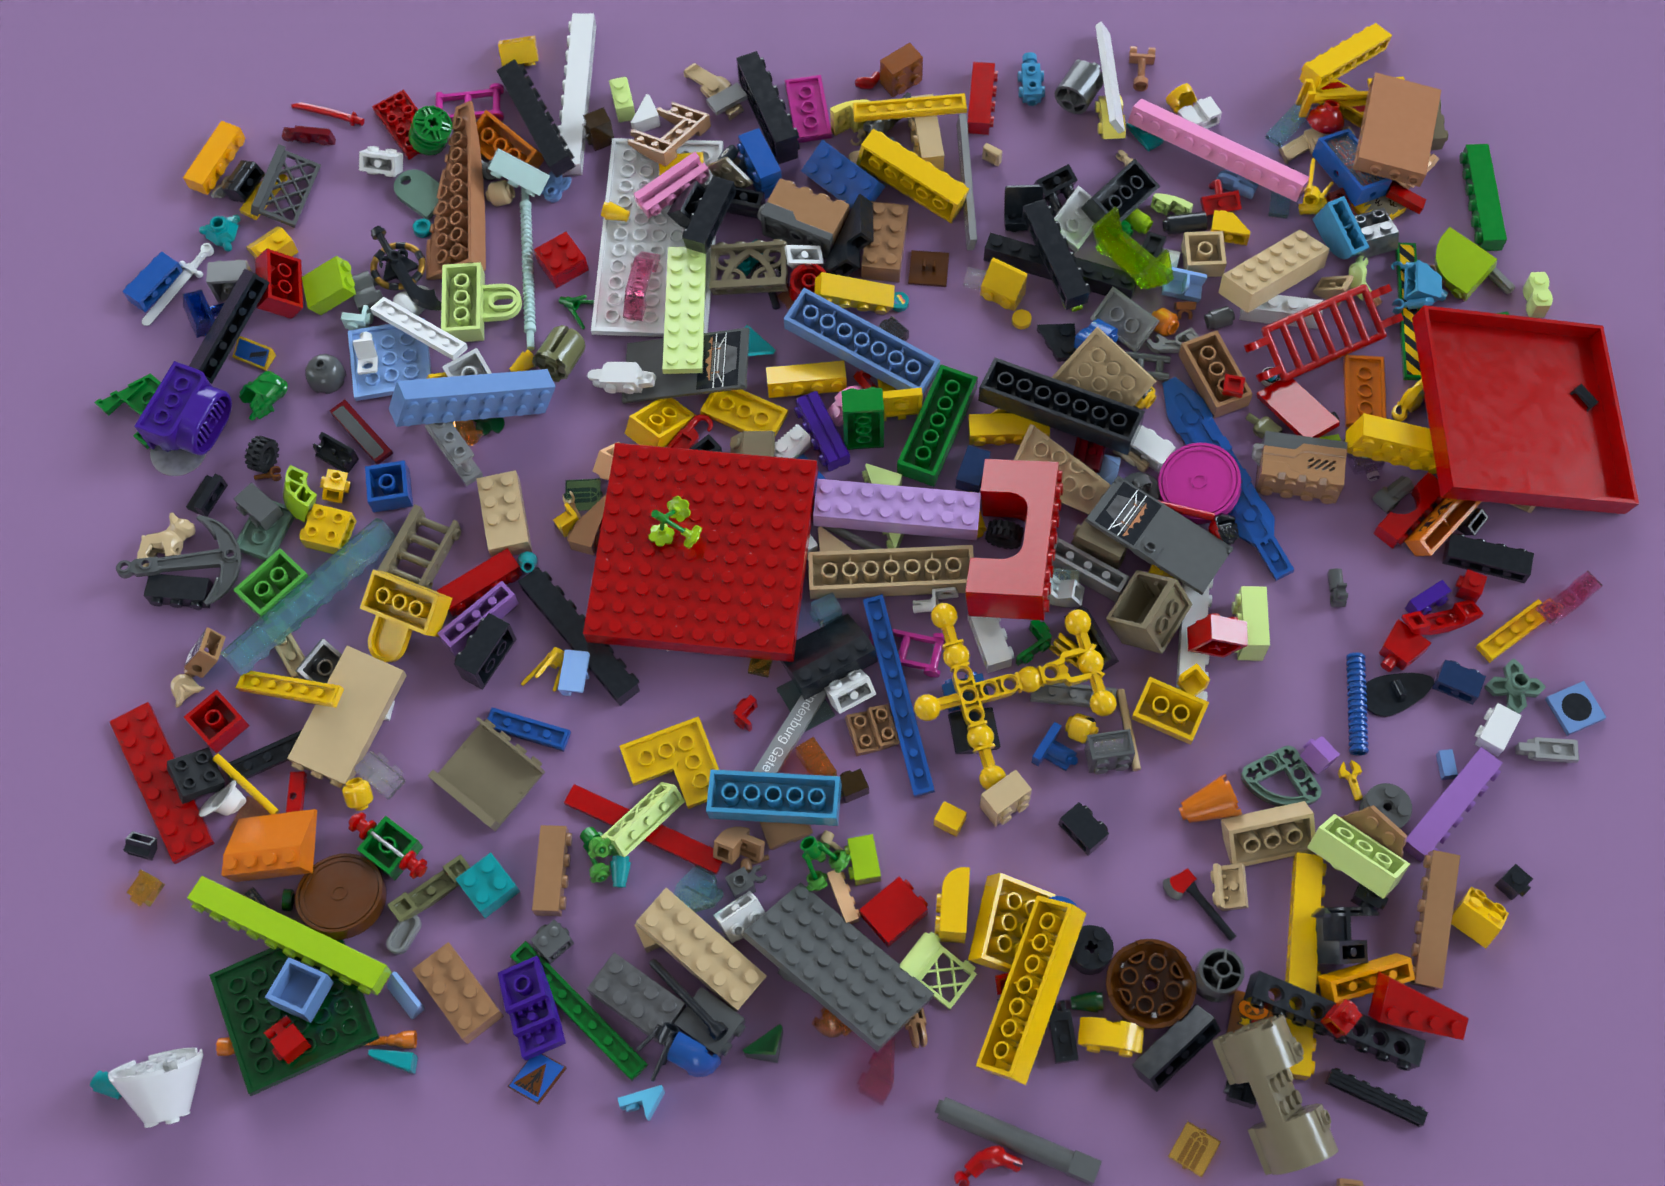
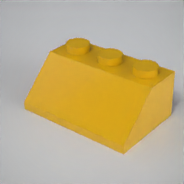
(1170, 710)

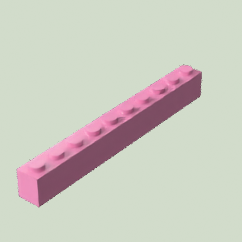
(1218, 150)

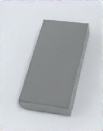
(726, 99)

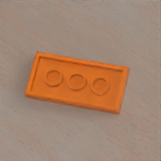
(1363, 387)

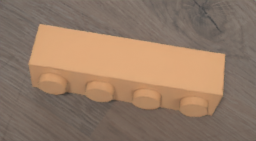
(842, 896)

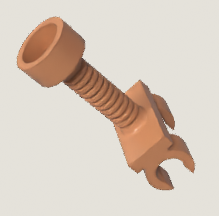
(1141, 82)

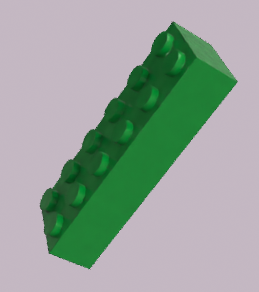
(937, 425)

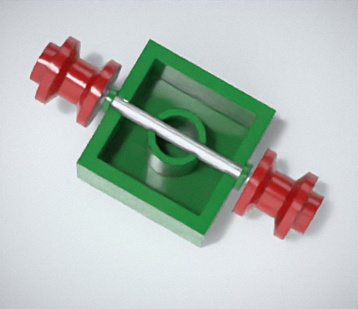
(388, 846)

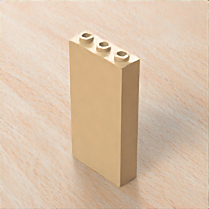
(341, 736)

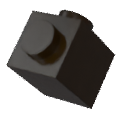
(853, 785)

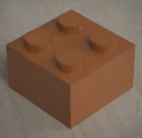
(901, 70)

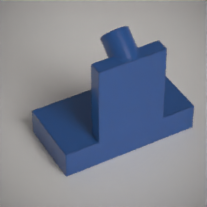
(1054, 750)

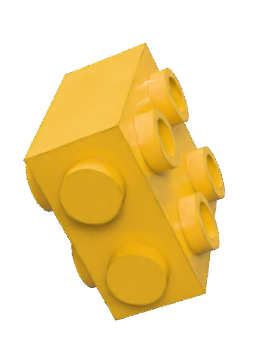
(327, 529)

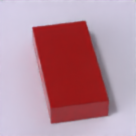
(1406, 197)

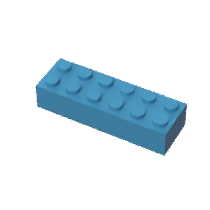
(774, 797)

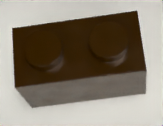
(598, 129)

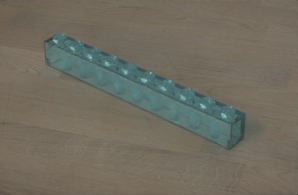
(308, 597)

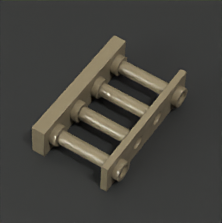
(407, 535)

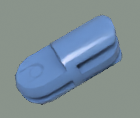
(1236, 182)

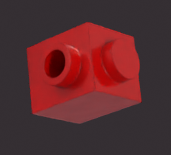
(1470, 585)

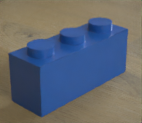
(152, 281)

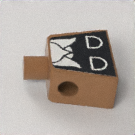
(198, 660)

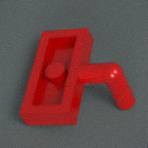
(1220, 201)

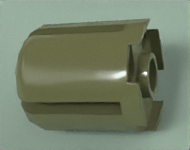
(560, 352)

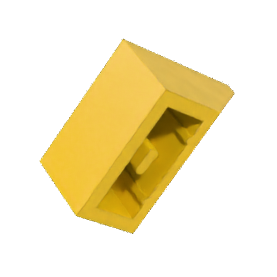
(1479, 917)

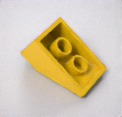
(658, 422)

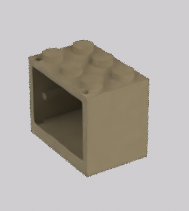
(1149, 611)

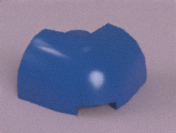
(692, 1056)

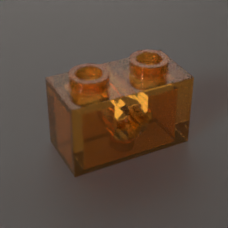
(815, 759)

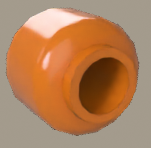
(1168, 322)

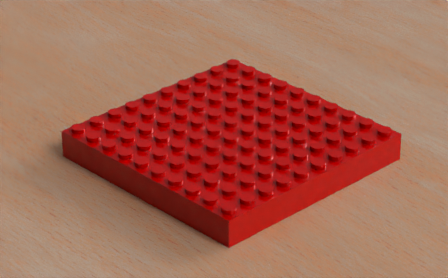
(1507, 413)
(735, 585)

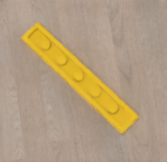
(909, 107)
(290, 688)

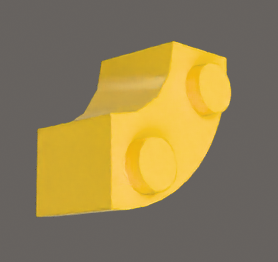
(1118, 1037)

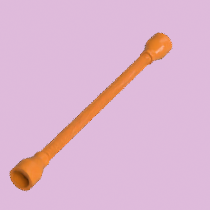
(404, 1039)

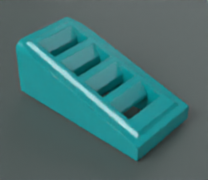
(402, 1060)

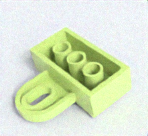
(471, 303)

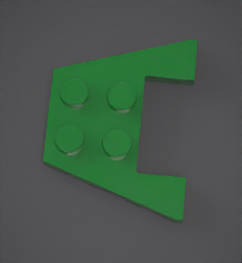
(135, 396)

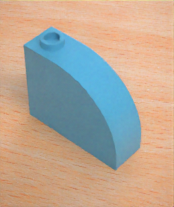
(1340, 229)

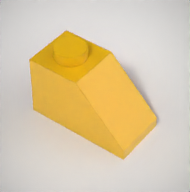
(1233, 229)

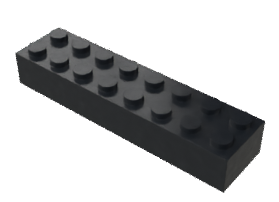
(1061, 406)

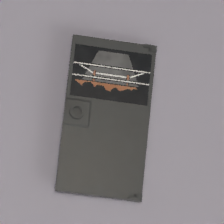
(723, 367)
(1159, 535)

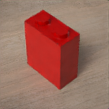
(894, 911)

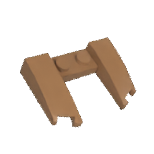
(663, 150)

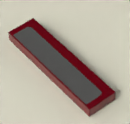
(361, 432)

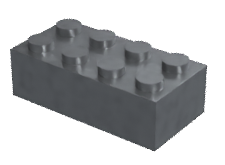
(635, 996)

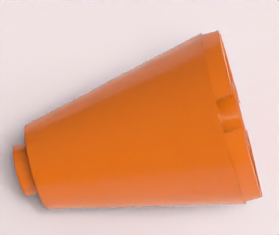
(1211, 802)

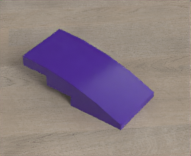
(531, 1008)

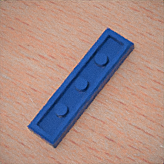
(529, 729)

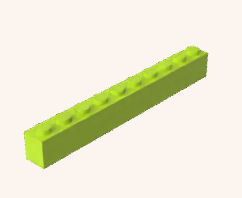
(289, 935)

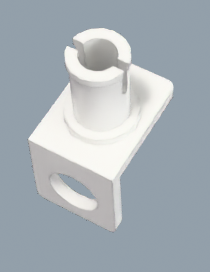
(366, 353)
(927, 605)

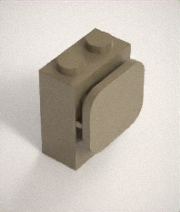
(1099, 545)

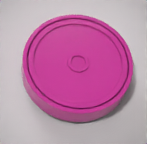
(1201, 479)

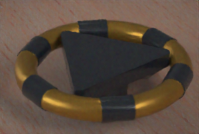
(390, 274)

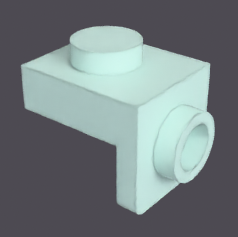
(357, 321)

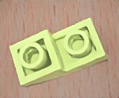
(1165, 203)

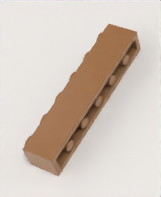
(1434, 918)

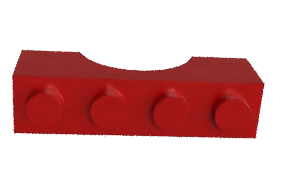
(1395, 526)

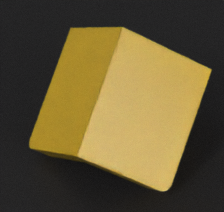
(566, 520)
(1193, 680)
(950, 818)

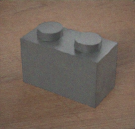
(258, 507)

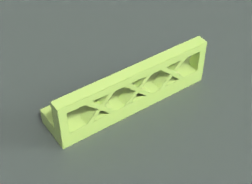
(644, 818)

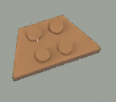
(1378, 827)

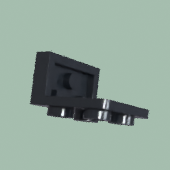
(1014, 199)

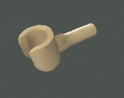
(571, 503)
(827, 837)

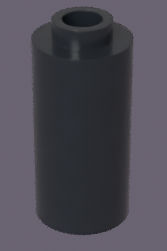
(1185, 223)

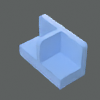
(1185, 285)
(573, 672)

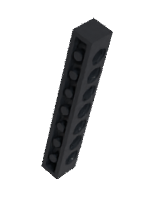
(1409, 1046)

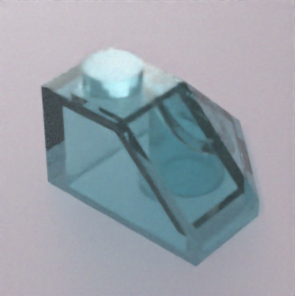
(699, 890)

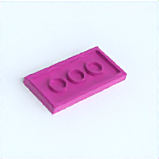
(808, 108)

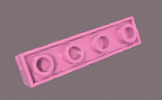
(670, 185)

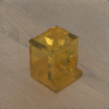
(151, 885)

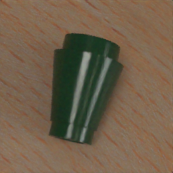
(1088, 1002)

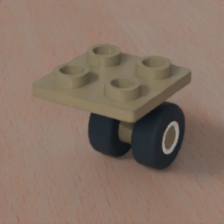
(731, 168)

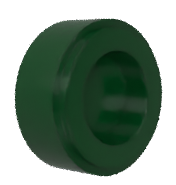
(288, 899)

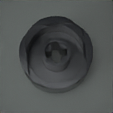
(1096, 939)

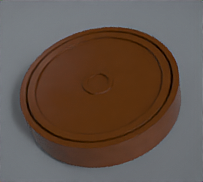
(341, 896)

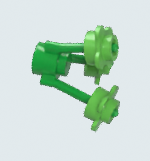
(597, 846)
(817, 850)

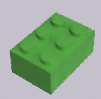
(270, 582)

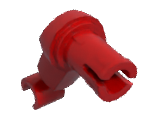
(985, 1159)

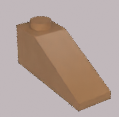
(587, 529)

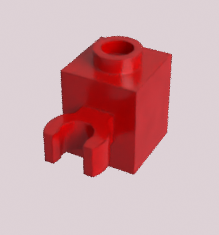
(1341, 1018)

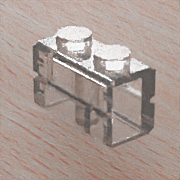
(380, 774)

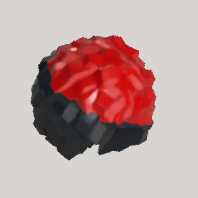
(1224, 528)

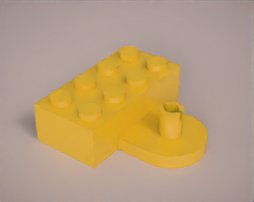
(399, 610)

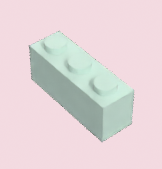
(518, 172)

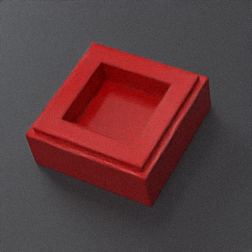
(1233, 385)

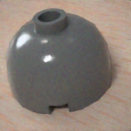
(325, 373)

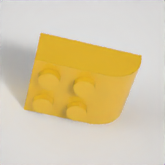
(953, 906)

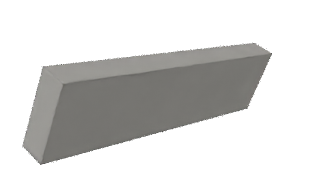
(1060, 694)

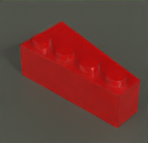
(1405, 1007)

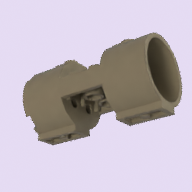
(1290, 1133)

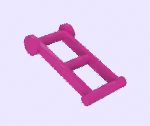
(494, 90)
(929, 669)

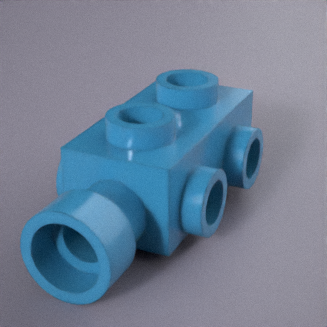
(1030, 77)

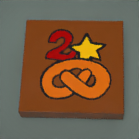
(1243, 1013)

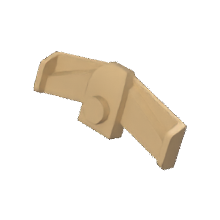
(711, 85)
(1302, 144)

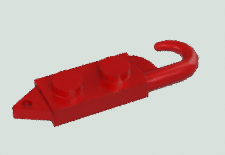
(688, 435)

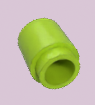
(1140, 221)

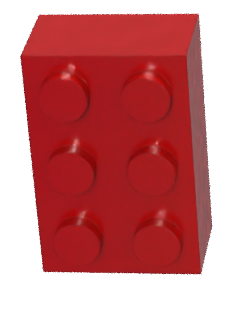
(285, 290)

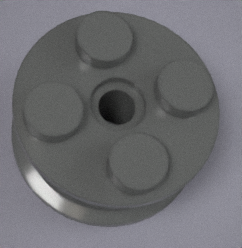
(1391, 798)

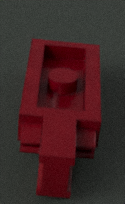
(308, 134)

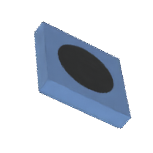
(1575, 708)

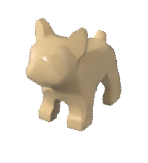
(168, 541)

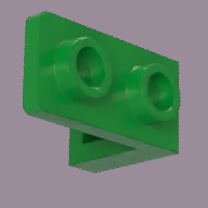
(1042, 634)

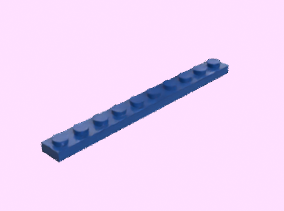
(898, 696)

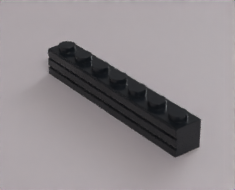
(1377, 1097)

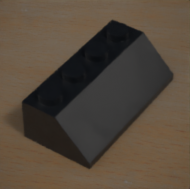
(1123, 191)

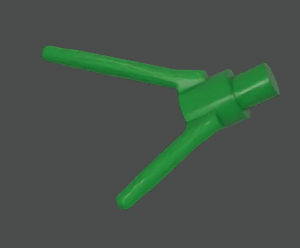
(573, 304)

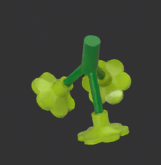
(662, 534)

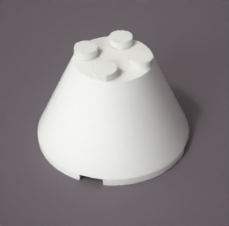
(161, 1086)

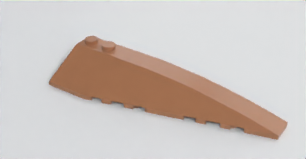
(460, 212)

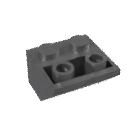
(1378, 231)

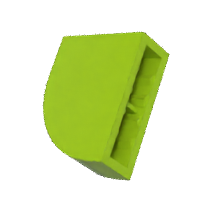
(1462, 264)

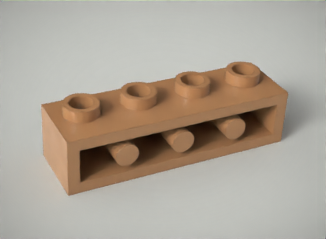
(551, 870)

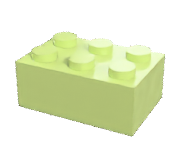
(1252, 606)

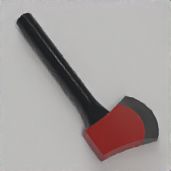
(1185, 881)

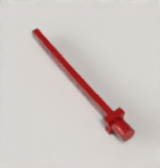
(351, 118)

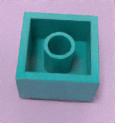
(487, 885)

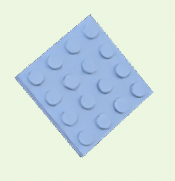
(399, 359)

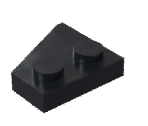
(1059, 339)

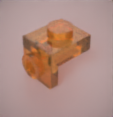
(468, 431)

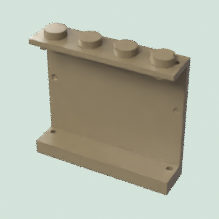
(489, 774)

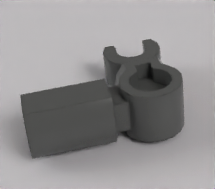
(1337, 587)

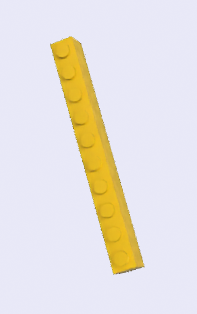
(1302, 946)

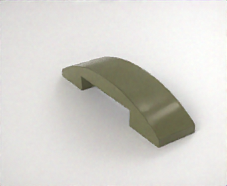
(430, 892)

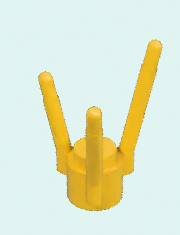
(1312, 193)
(553, 659)

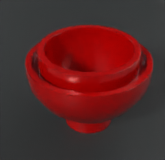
(1326, 117)

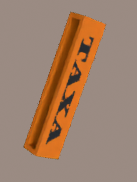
(1439, 525)

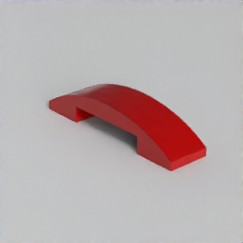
(1443, 621)

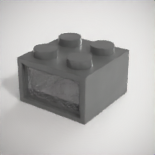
(1109, 751)

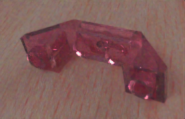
(637, 284)
(1570, 599)

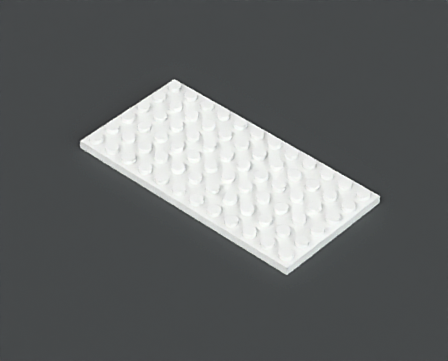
(625, 240)

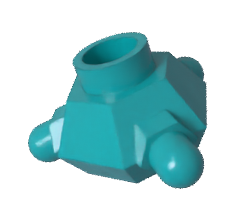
(222, 230)

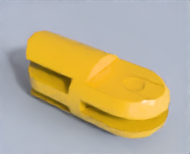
(1063, 645)

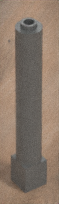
(1073, 1163)

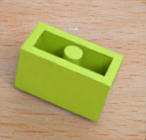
(863, 859)

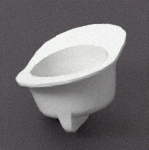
(224, 801)

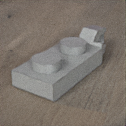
(1549, 749)

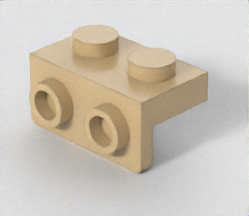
(1229, 886)

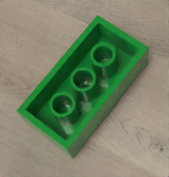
(863, 418)

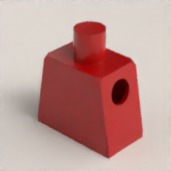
(1402, 647)

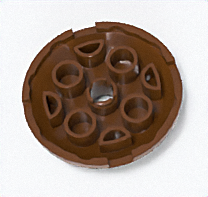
(1155, 962)

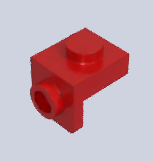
(743, 710)

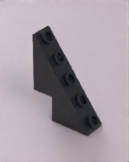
(854, 236)

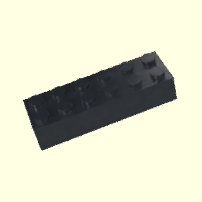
(768, 107)

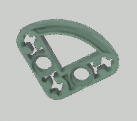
(1281, 765)

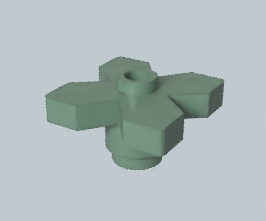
(1515, 686)

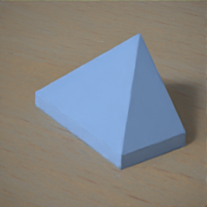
(1109, 468)

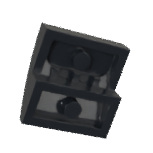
(959, 730)

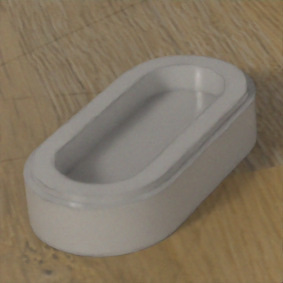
(403, 935)

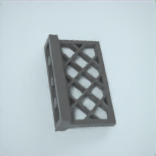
(269, 181)

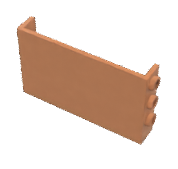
(1397, 129)

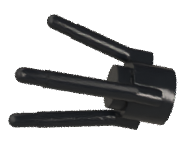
(666, 1036)

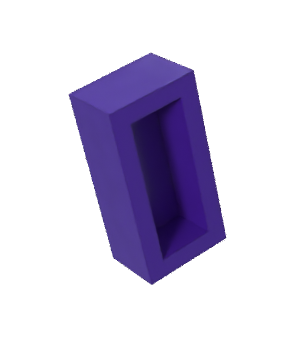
(1429, 598)

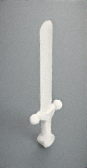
(190, 269)

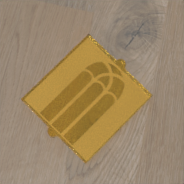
(1194, 1149)

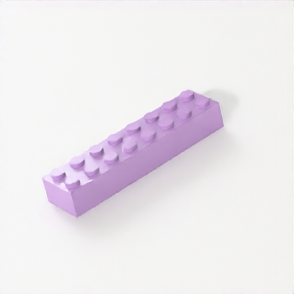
(896, 509)

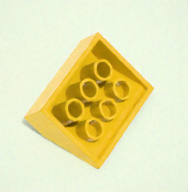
(1002, 920)

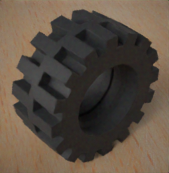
(261, 454)
(1004, 534)

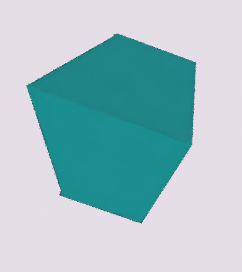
(758, 345)

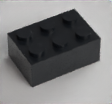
(485, 650)

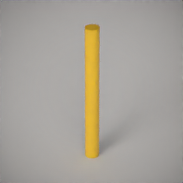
(245, 784)

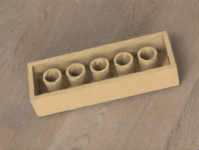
(1273, 270)
(700, 949)

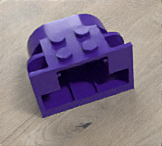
(185, 412)

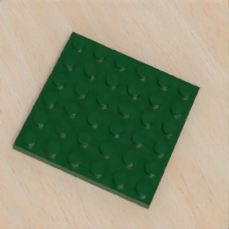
(336, 1029)

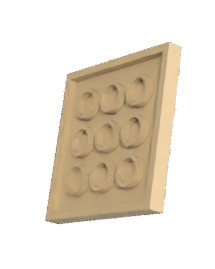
(1105, 370)

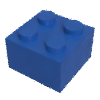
(388, 486)

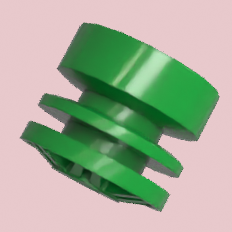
(429, 139)

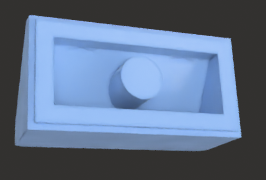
(404, 995)

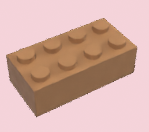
(884, 256)
(1207, 363)
(457, 993)

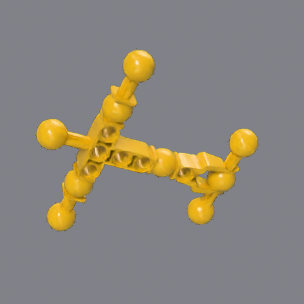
(1027, 679)

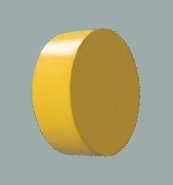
(1021, 319)

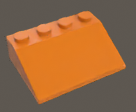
(271, 846)

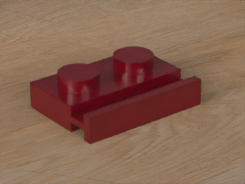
(1089, 454)

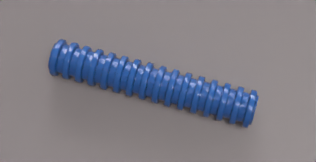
(1357, 706)

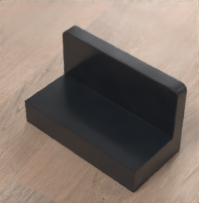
(207, 495)

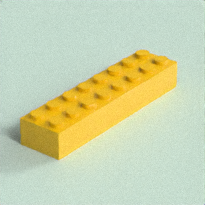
(1031, 989)

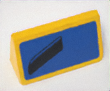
(253, 353)

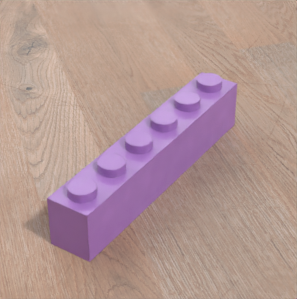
(1452, 803)

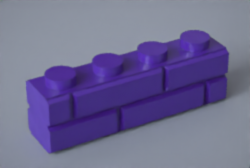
(822, 431)

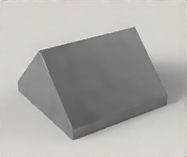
(319, 662)

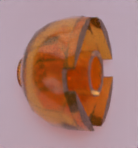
(830, 1025)

